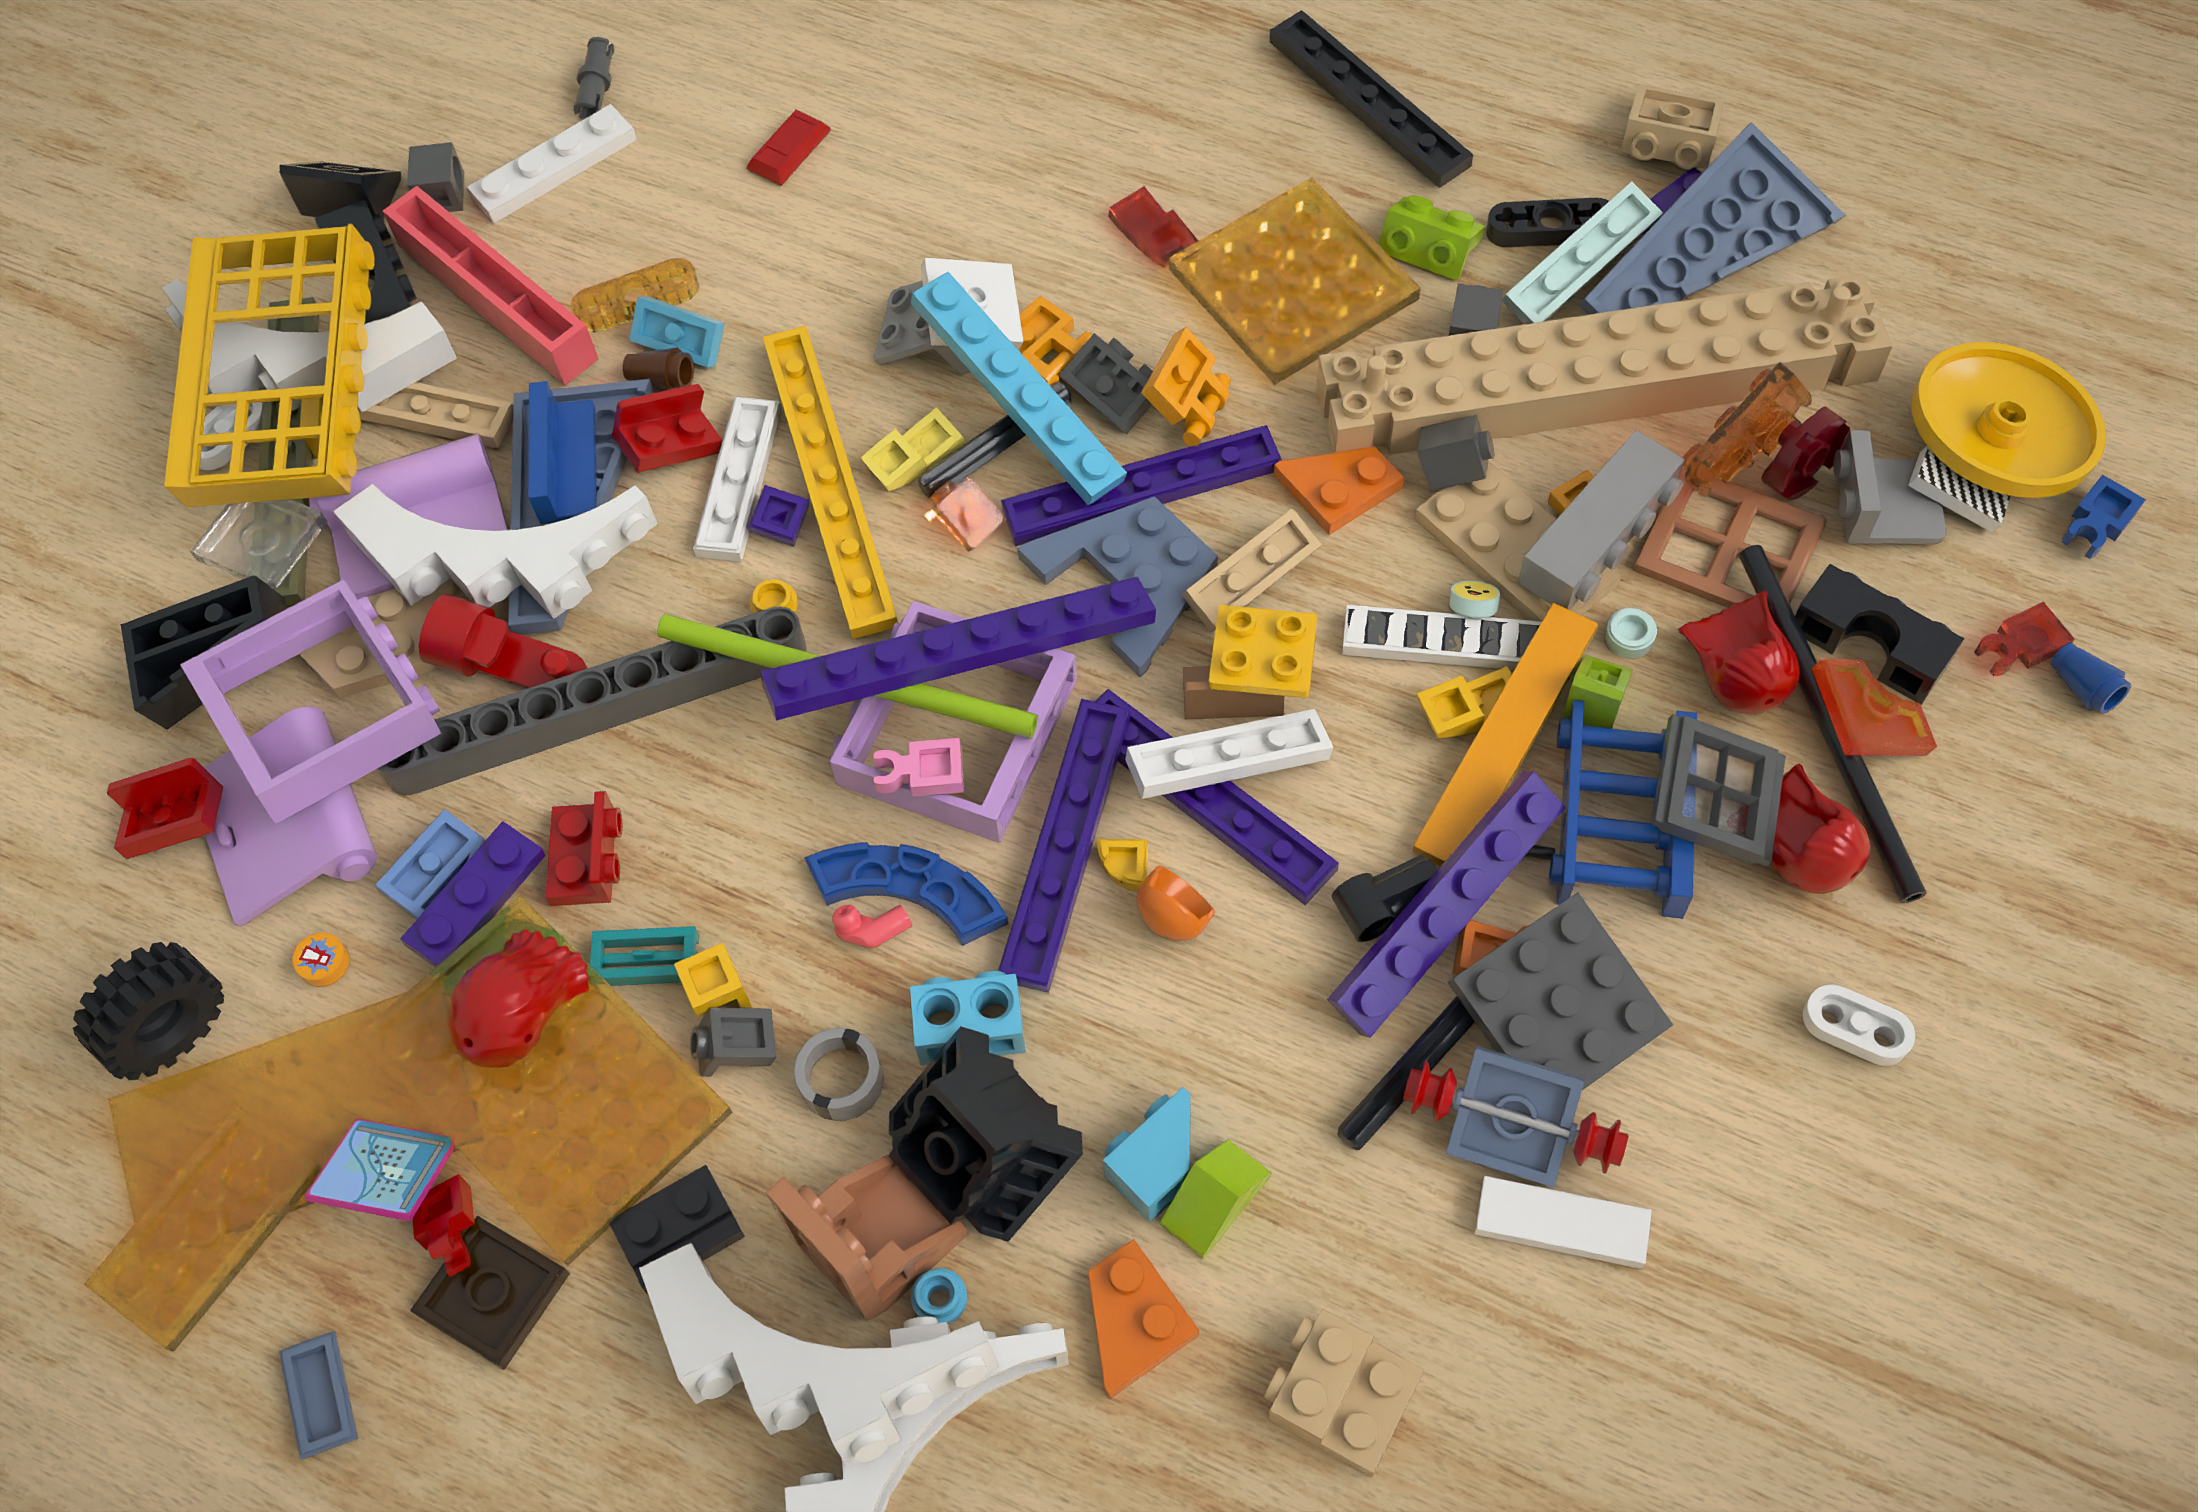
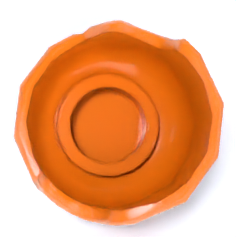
(1172, 906)

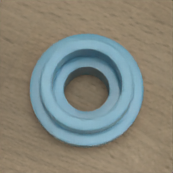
(936, 1280)

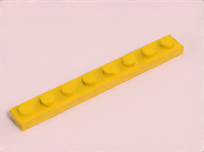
(830, 483)

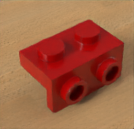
(165, 807)

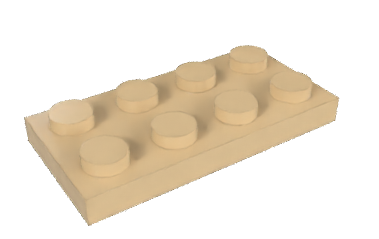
(1491, 530)

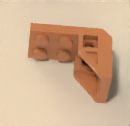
(867, 1233)

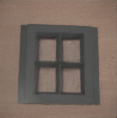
(1718, 790)

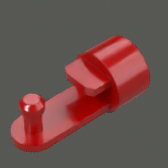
(472, 640)

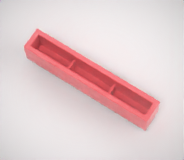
(491, 285)

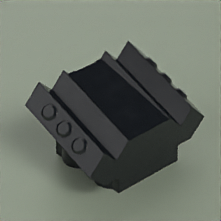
(980, 1138)

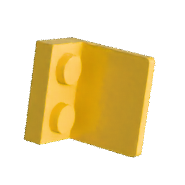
(1263, 651)

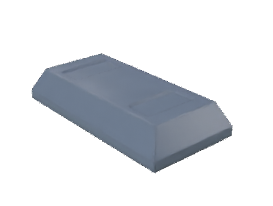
(318, 1395)

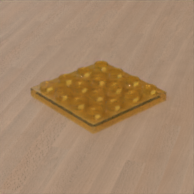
(1293, 280)

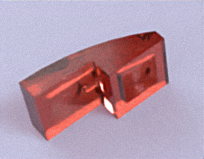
(1150, 227)

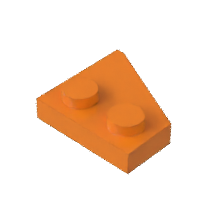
(1339, 484)
(1135, 1317)

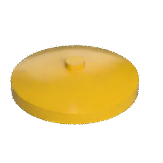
(2008, 419)

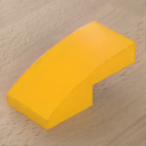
(1462, 706)

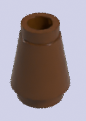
(663, 367)

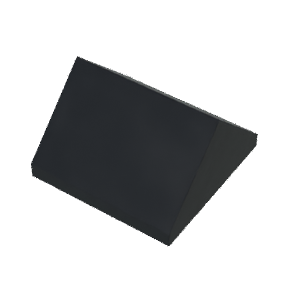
(330, 186)

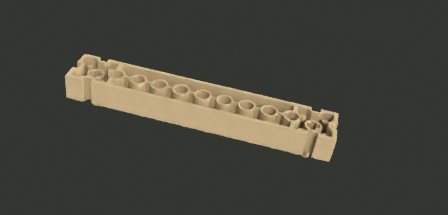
(1603, 365)

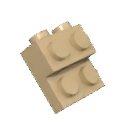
(1672, 127)
(1342, 1391)

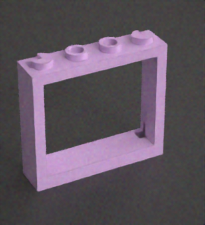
(283, 638)
(867, 715)

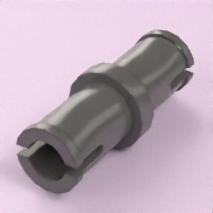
(594, 77)

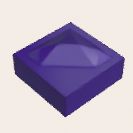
(779, 515)

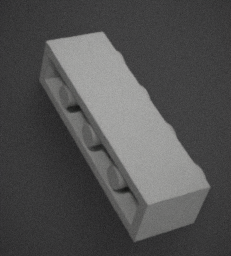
(1602, 521)

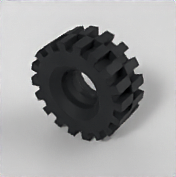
(148, 1010)

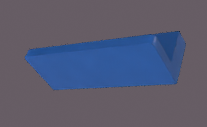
(561, 455)

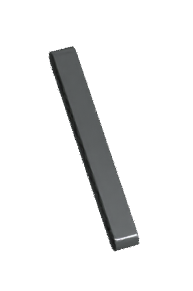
(572, 717)

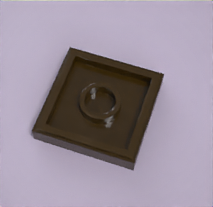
(493, 1299)

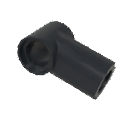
(1375, 902)

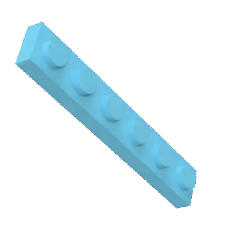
(1018, 388)

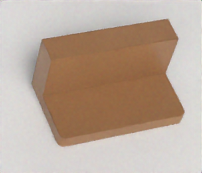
(1208, 703)

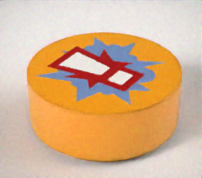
(320, 959)

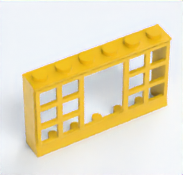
(342, 377)

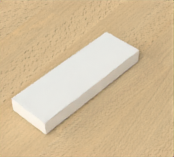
(1563, 1222)

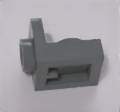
(733, 1039)

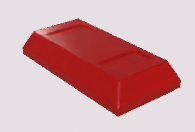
(788, 147)

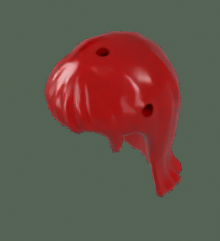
(1745, 656)
(1816, 838)
(510, 997)

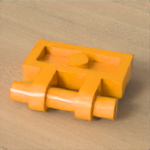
(1046, 329)
(1178, 380)

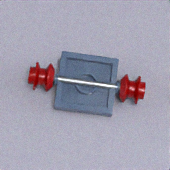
(1516, 1116)

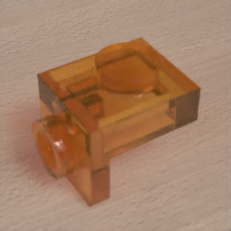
(965, 512)

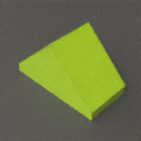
(1601, 688)
(1213, 1196)

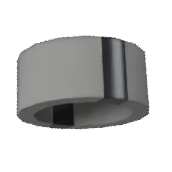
(848, 1106)

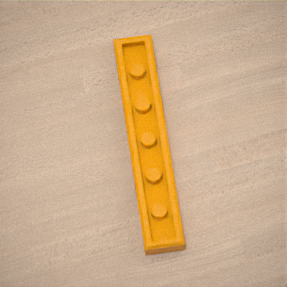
(1507, 731)

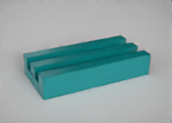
(684, 936)

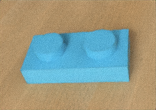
(669, 326)

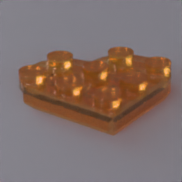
(1747, 429)

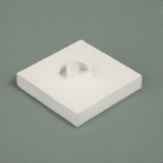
(988, 285)

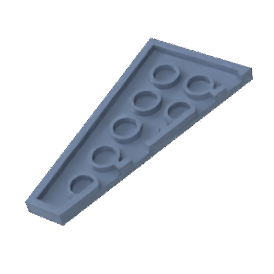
(1725, 221)
(525, 612)

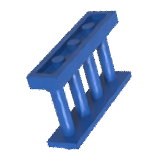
(1670, 881)

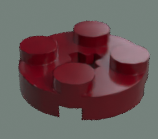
(1804, 452)

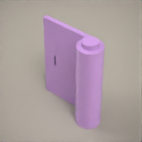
(439, 483)
(270, 861)

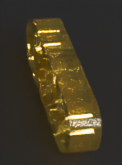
(617, 288)

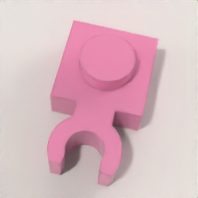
(929, 768)

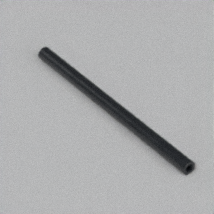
(1852, 767)

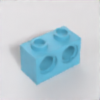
(967, 1001)

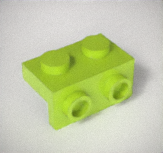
(1430, 236)

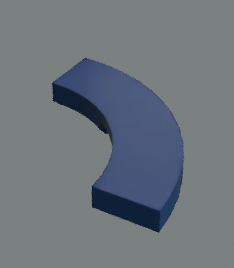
(912, 876)

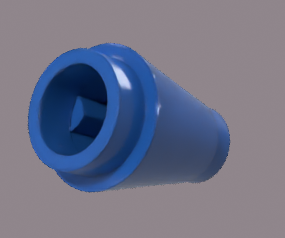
(2091, 678)

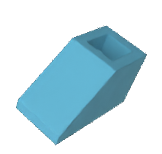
(1154, 1158)

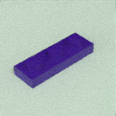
(473, 894)

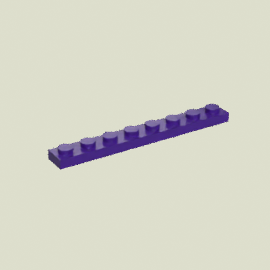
(956, 648)

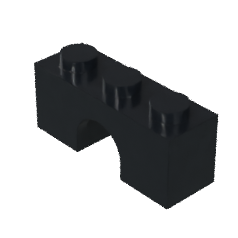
(1914, 644)

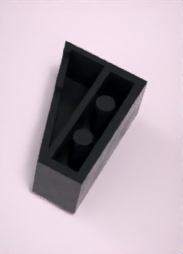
(180, 632)

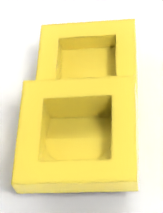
(904, 457)

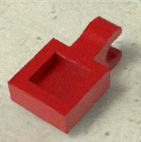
(441, 1219)

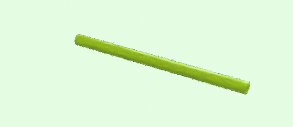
(919, 696)

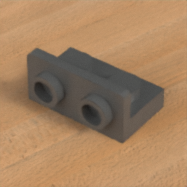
(1109, 381)

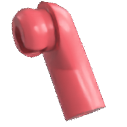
(867, 931)

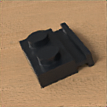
(675, 1216)

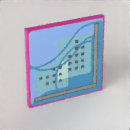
(381, 1170)

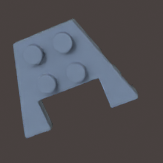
(1126, 544)

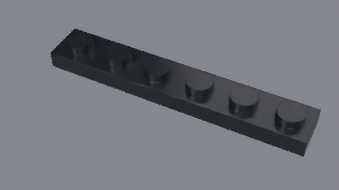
(1371, 99)

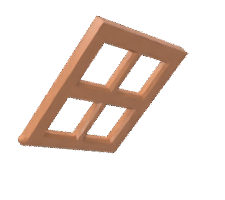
(1729, 544)

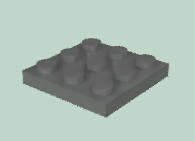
(1562, 996)

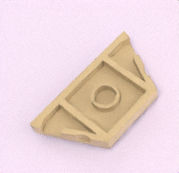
(346, 661)

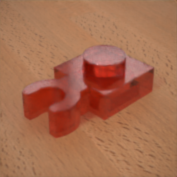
(2027, 636)

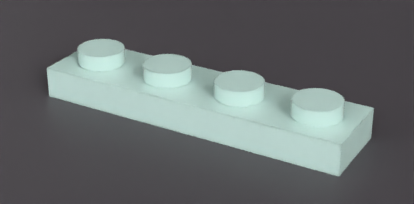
(1582, 256)

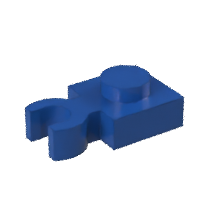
(2103, 514)

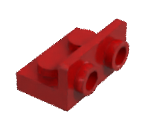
(664, 428)
(582, 852)

